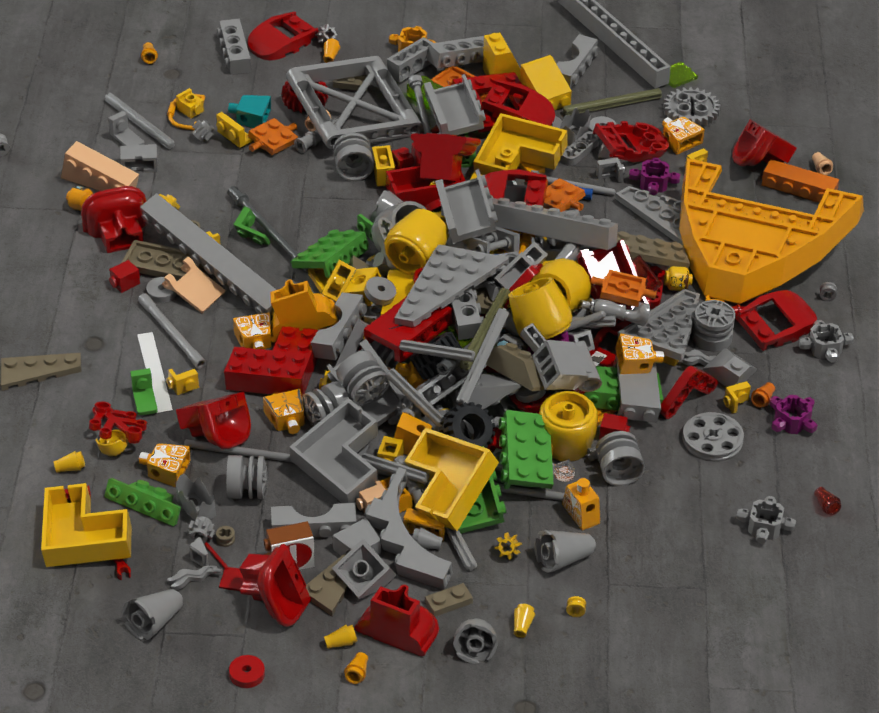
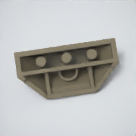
(516, 365)

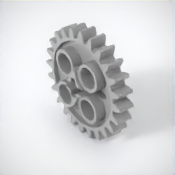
(704, 107)

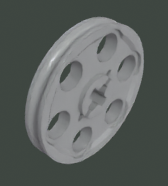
(707, 438)

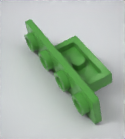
(144, 499)

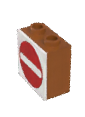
(297, 538)

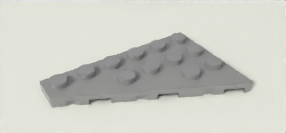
(658, 211)
(445, 279)
(669, 324)

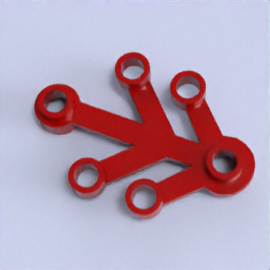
(104, 410)

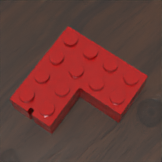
(409, 186)
(275, 370)

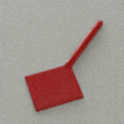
(232, 577)

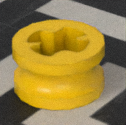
(576, 606)

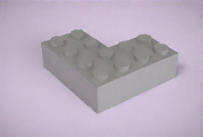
(331, 451)

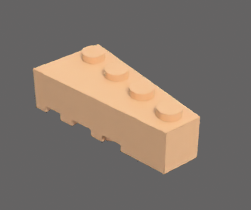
(95, 170)

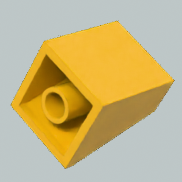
(498, 56)
(547, 80)

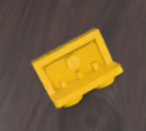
(232, 130)

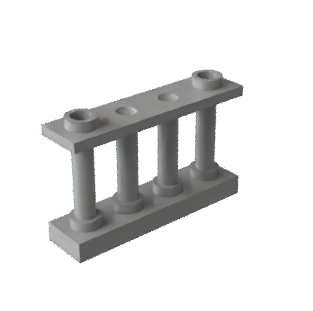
(491, 241)

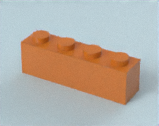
(797, 180)

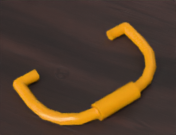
(172, 107)

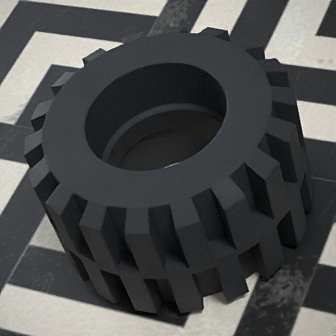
(427, 364)
(476, 417)

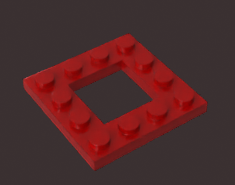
(483, 84)

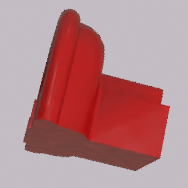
(760, 145)
(443, 154)
(114, 217)
(221, 420)
(277, 583)
(399, 621)

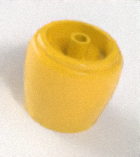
(415, 239)
(570, 278)
(542, 305)
(571, 423)

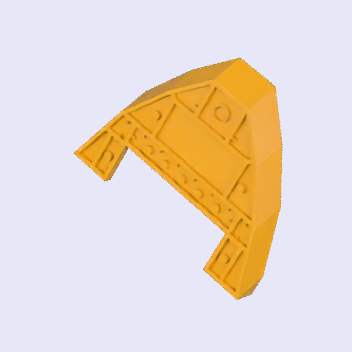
(750, 246)

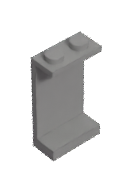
(639, 395)

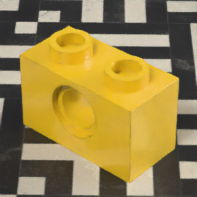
(382, 162)
(338, 280)
(359, 281)

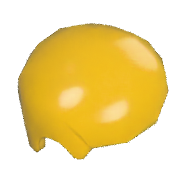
(114, 445)

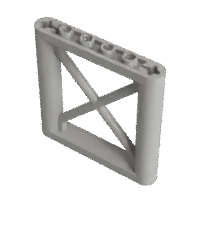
(303, 80)

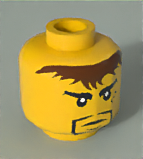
(677, 278)

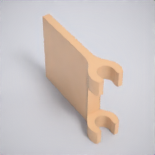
(194, 286)

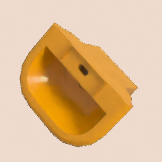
(300, 308)

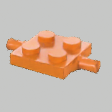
(272, 136)
(563, 196)
(623, 288)

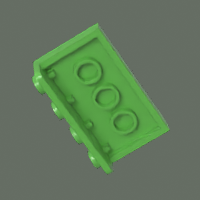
(331, 249)
(608, 394)
(525, 450)
(486, 509)

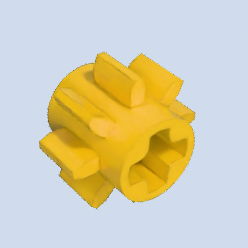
(514, 545)

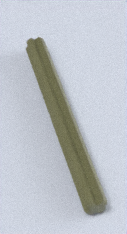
(614, 101)
(477, 341)

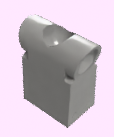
(566, 366)

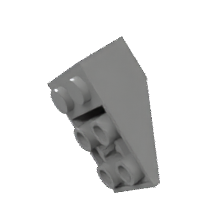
(491, 389)

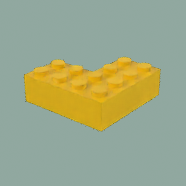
(534, 141)
(456, 475)
(77, 535)

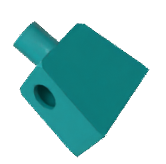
(251, 110)

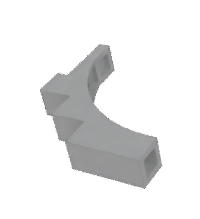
(411, 558)

